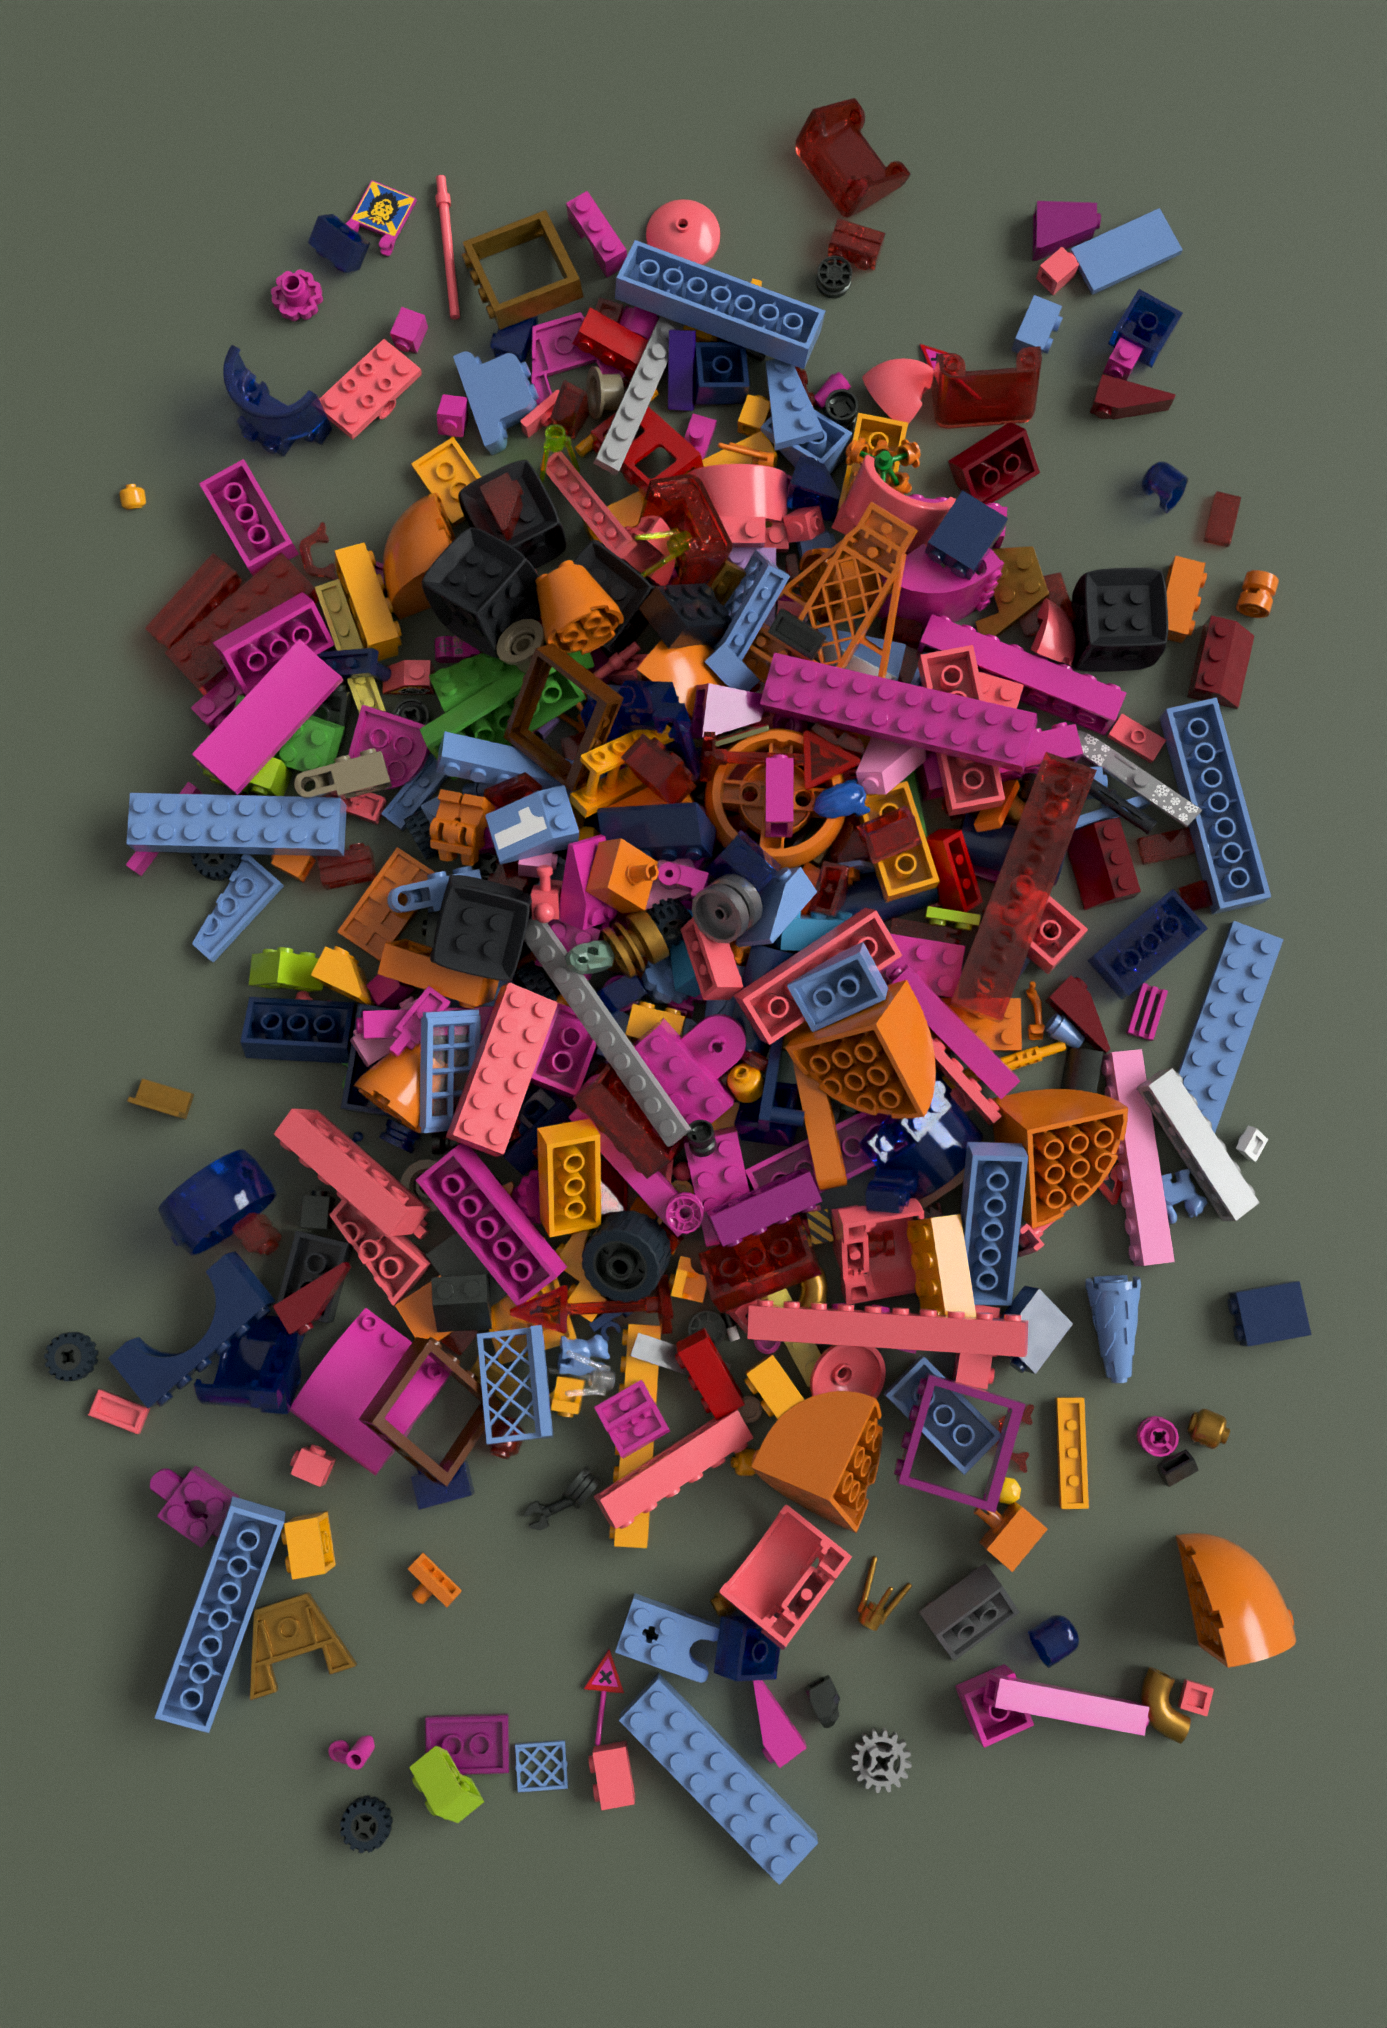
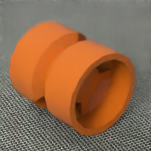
(1257, 593)

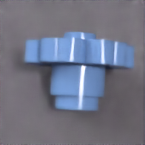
(660, 982)

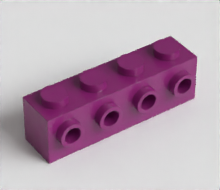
(763, 1207)

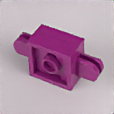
(193, 1504)

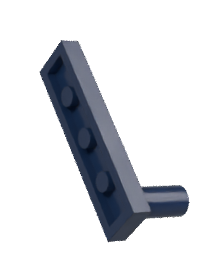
(356, 663)
(768, 1112)

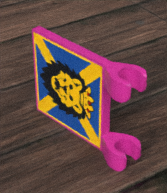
(383, 212)

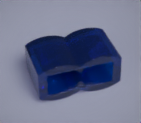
(890, 1190)

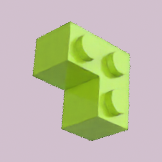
(284, 970)
(446, 1790)

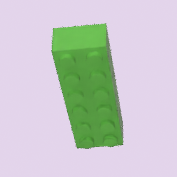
(474, 674)
(487, 712)

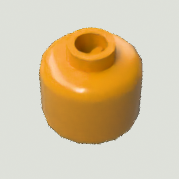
(746, 1083)

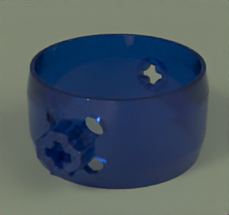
(216, 1201)

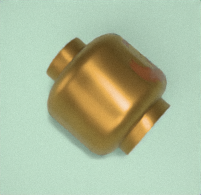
(1208, 1428)

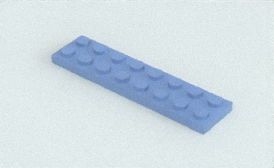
(1227, 1017)

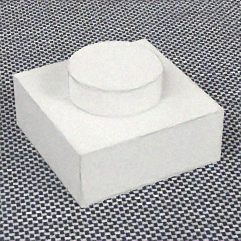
(1251, 1143)

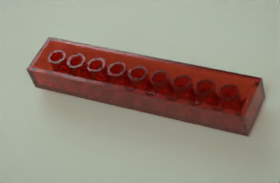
(1022, 887)

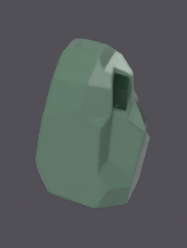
(590, 957)

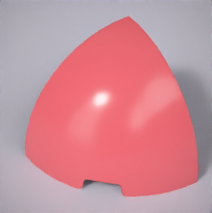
(899, 386)
(650, 551)
(1056, 634)

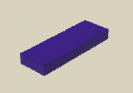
(681, 370)

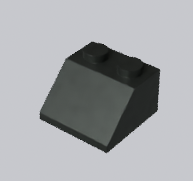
(462, 1303)

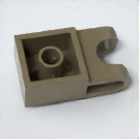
(346, 777)

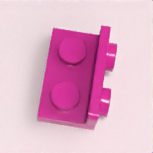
(217, 703)

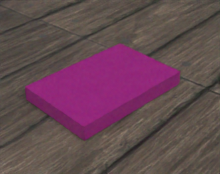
(473, 1741)

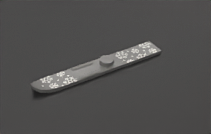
(1138, 780)

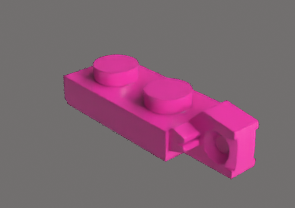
(409, 1028)

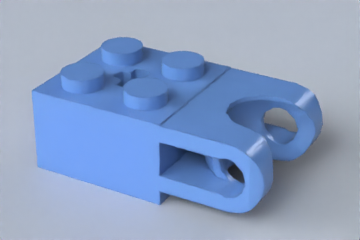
(426, 893)
(674, 1637)

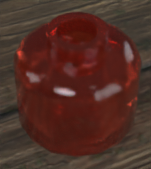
(508, 1449)

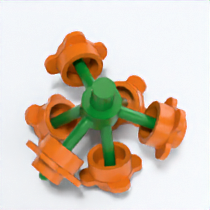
(906, 454)

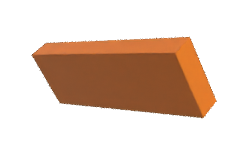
(994, 817)

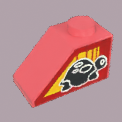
(410, 678)

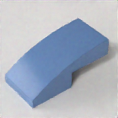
(731, 669)

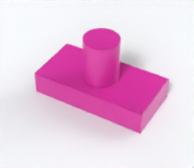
(700, 433)

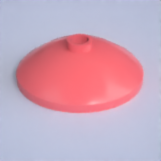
(694, 242)
(861, 1371)

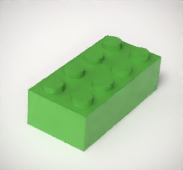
(311, 745)

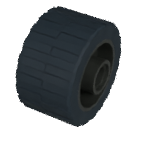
(626, 1256)

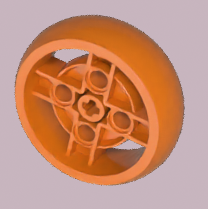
(727, 794)

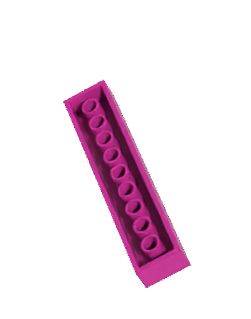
(899, 712)

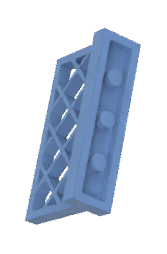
(756, 603)
(539, 1384)

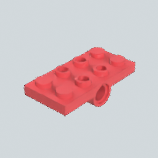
(369, 389)

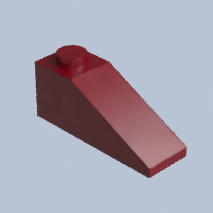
(1123, 399)
(1078, 1007)
(309, 1302)

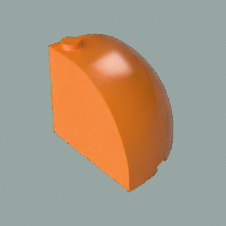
(411, 549)
(684, 668)
(874, 1057)
(1068, 1145)
(825, 1455)
(1233, 1601)

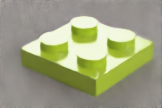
(962, 920)

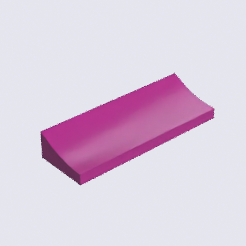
(267, 717)

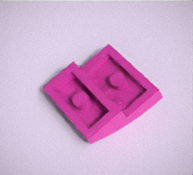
(632, 1419)

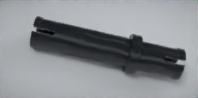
(1145, 823)

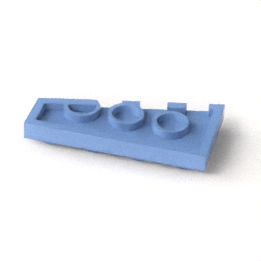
(790, 407)
(244, 898)

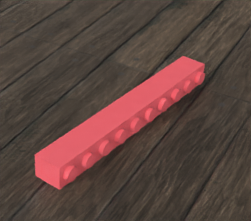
(889, 1329)

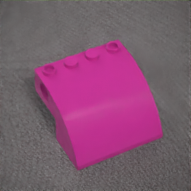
(938, 591)
(350, 1380)

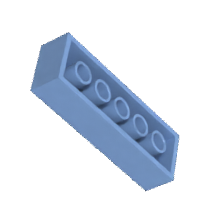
(993, 1217)

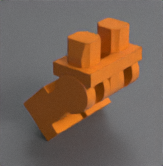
(460, 826)

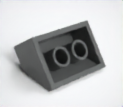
(969, 1611)

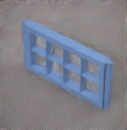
(447, 1056)

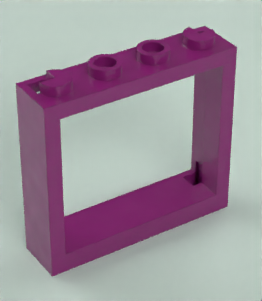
(1002, 1455)

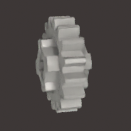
(873, 1767)

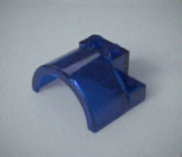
(267, 418)
(652, 707)
(934, 1142)
(257, 1370)

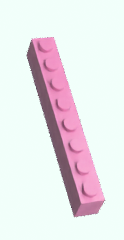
(1139, 1162)

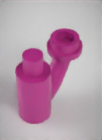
(356, 1756)

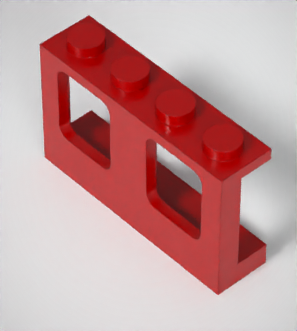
(656, 435)

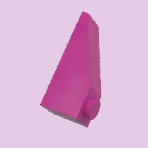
(779, 1735)

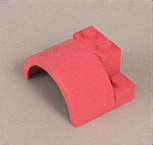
(871, 488)
(746, 499)
(883, 1275)
(780, 1576)

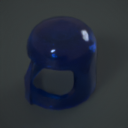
(1164, 481)
(1054, 1637)

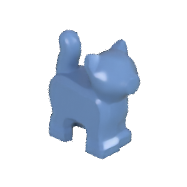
(1182, 1191)
(593, 1347)

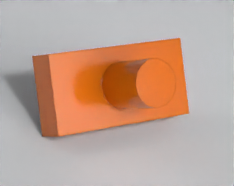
(433, 1582)

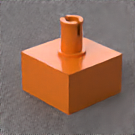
(622, 876)
(1010, 1534)

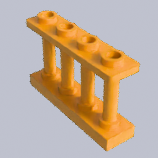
(618, 783)

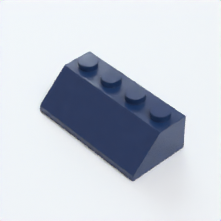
(661, 830)
(298, 1030)

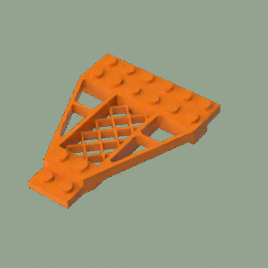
(878, 543)

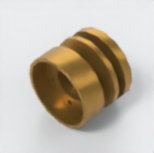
(638, 941)

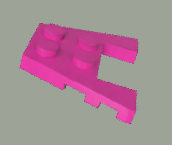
(556, 354)

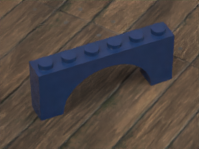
(238, 1303)

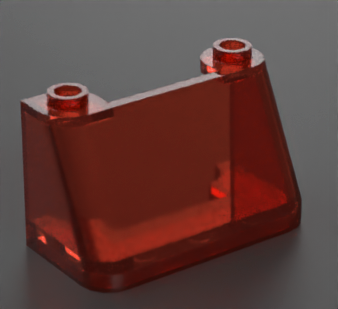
(844, 160)
(985, 396)
(687, 506)

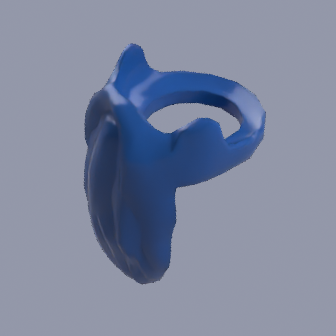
(842, 800)

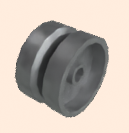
(727, 908)

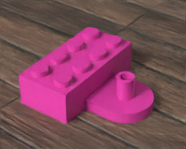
(693, 1063)

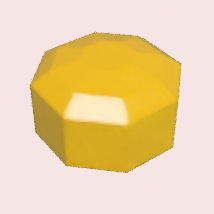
(1010, 1491)

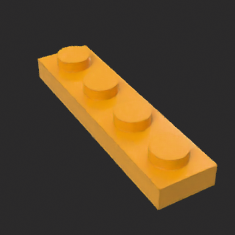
(1072, 1453)

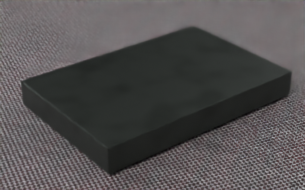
(456, 1258)

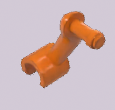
(1036, 1030)

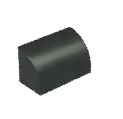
(1081, 1069)

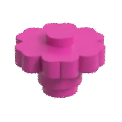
(297, 295)
(527, 1196)

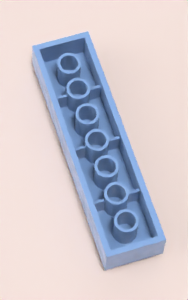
(719, 304)
(1210, 781)
(236, 824)
(220, 1615)
(719, 1778)

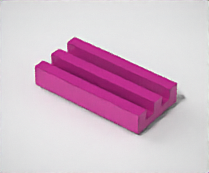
(1156, 1016)

